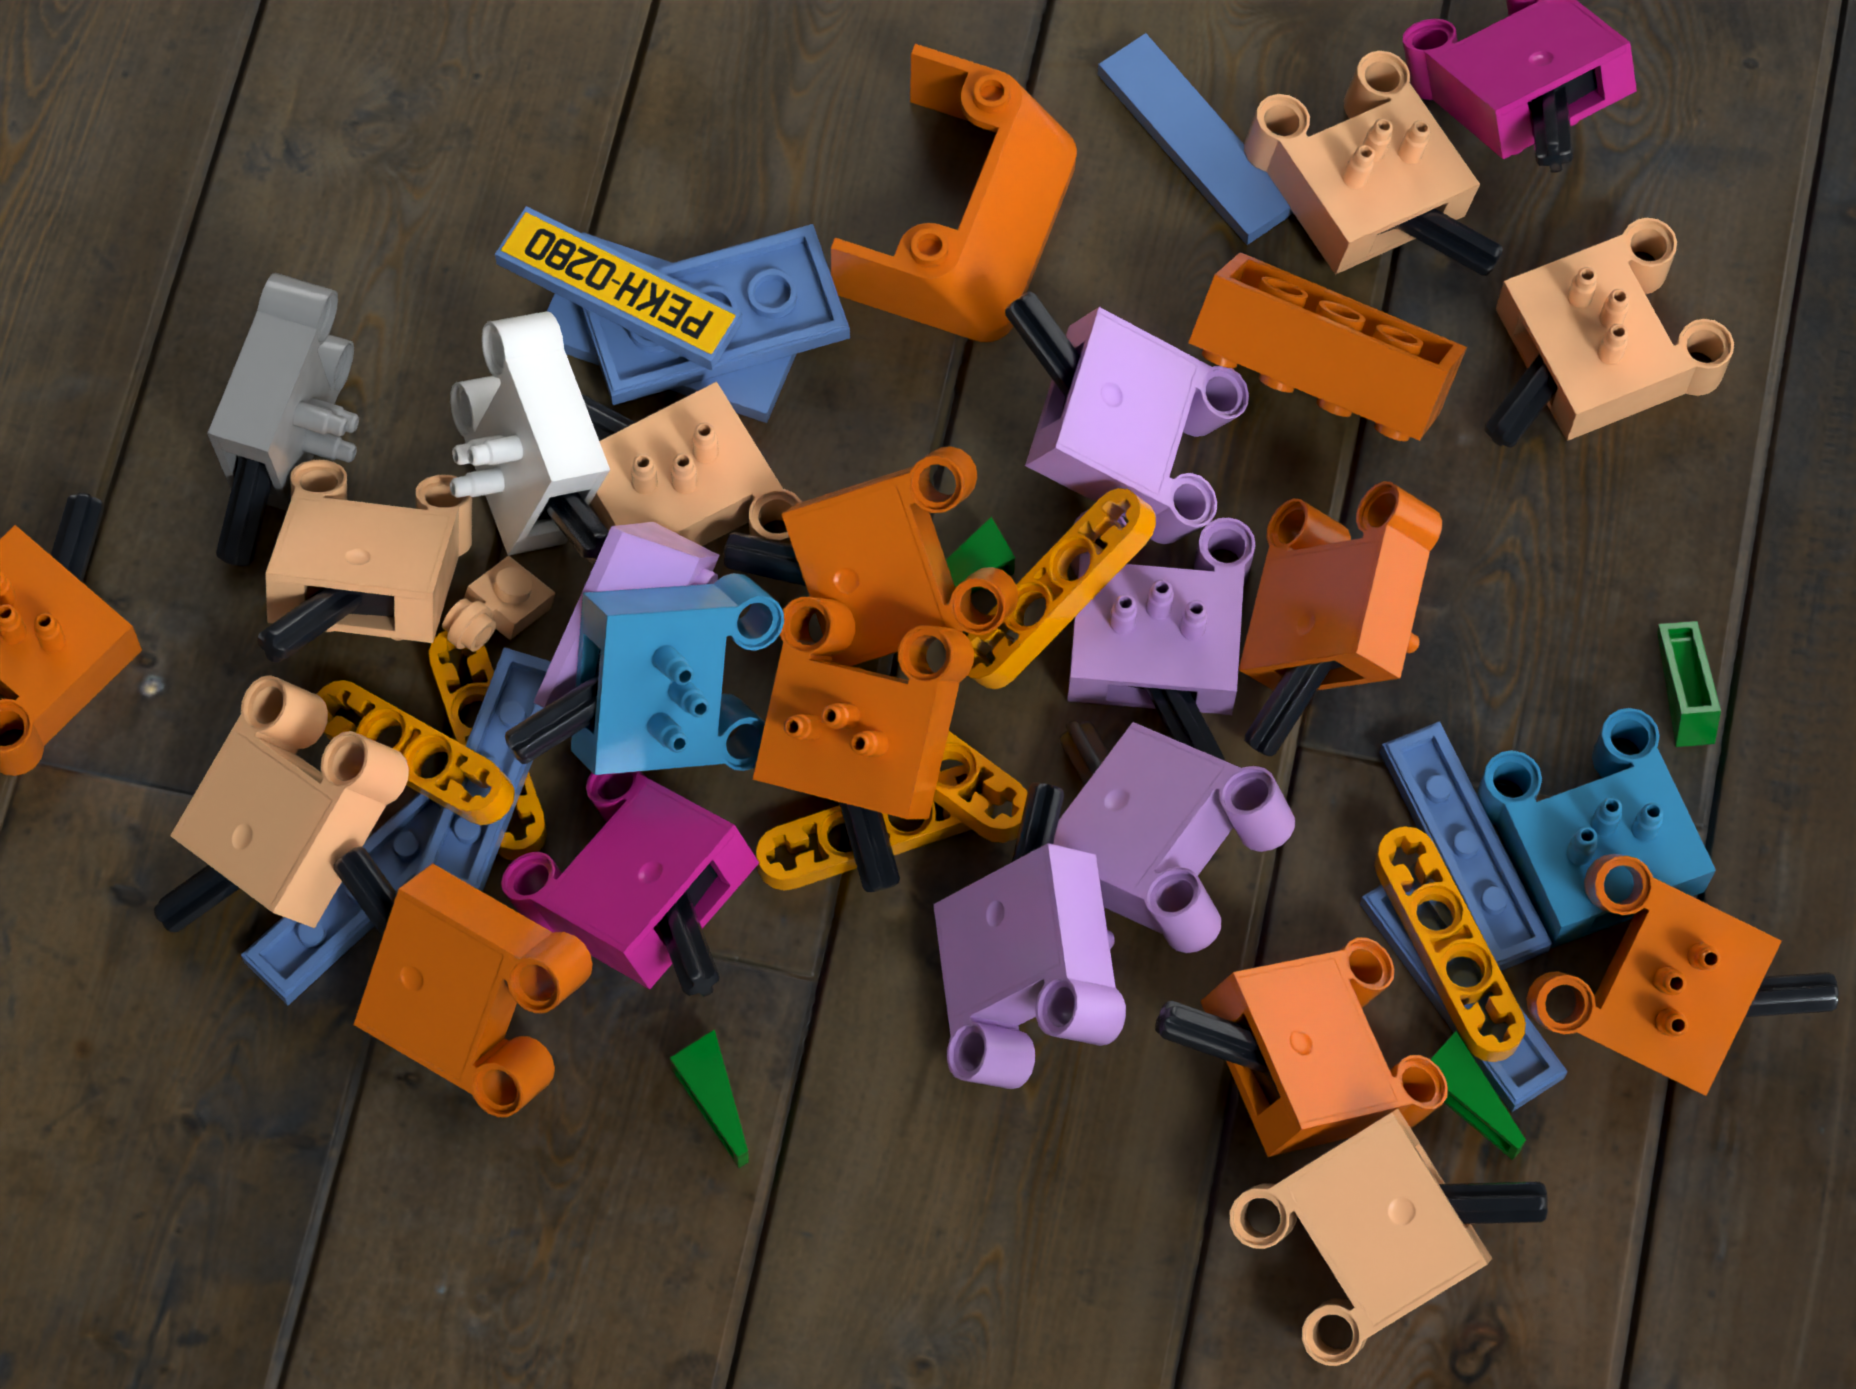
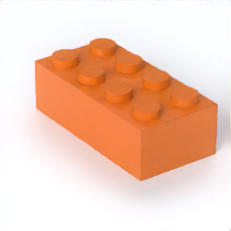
(1326, 347)

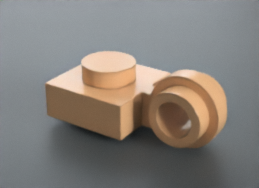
(500, 599)

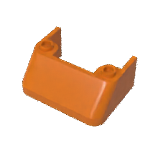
(971, 273)

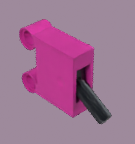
(1523, 75)
(640, 882)

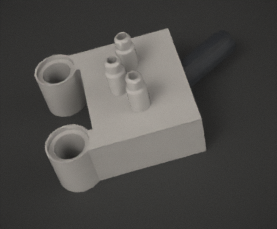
(280, 407)

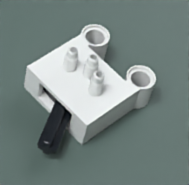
(530, 440)

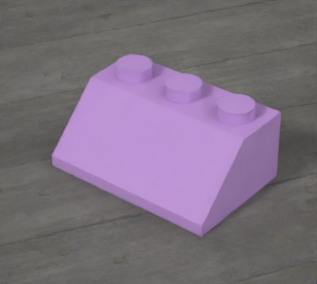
(629, 559)

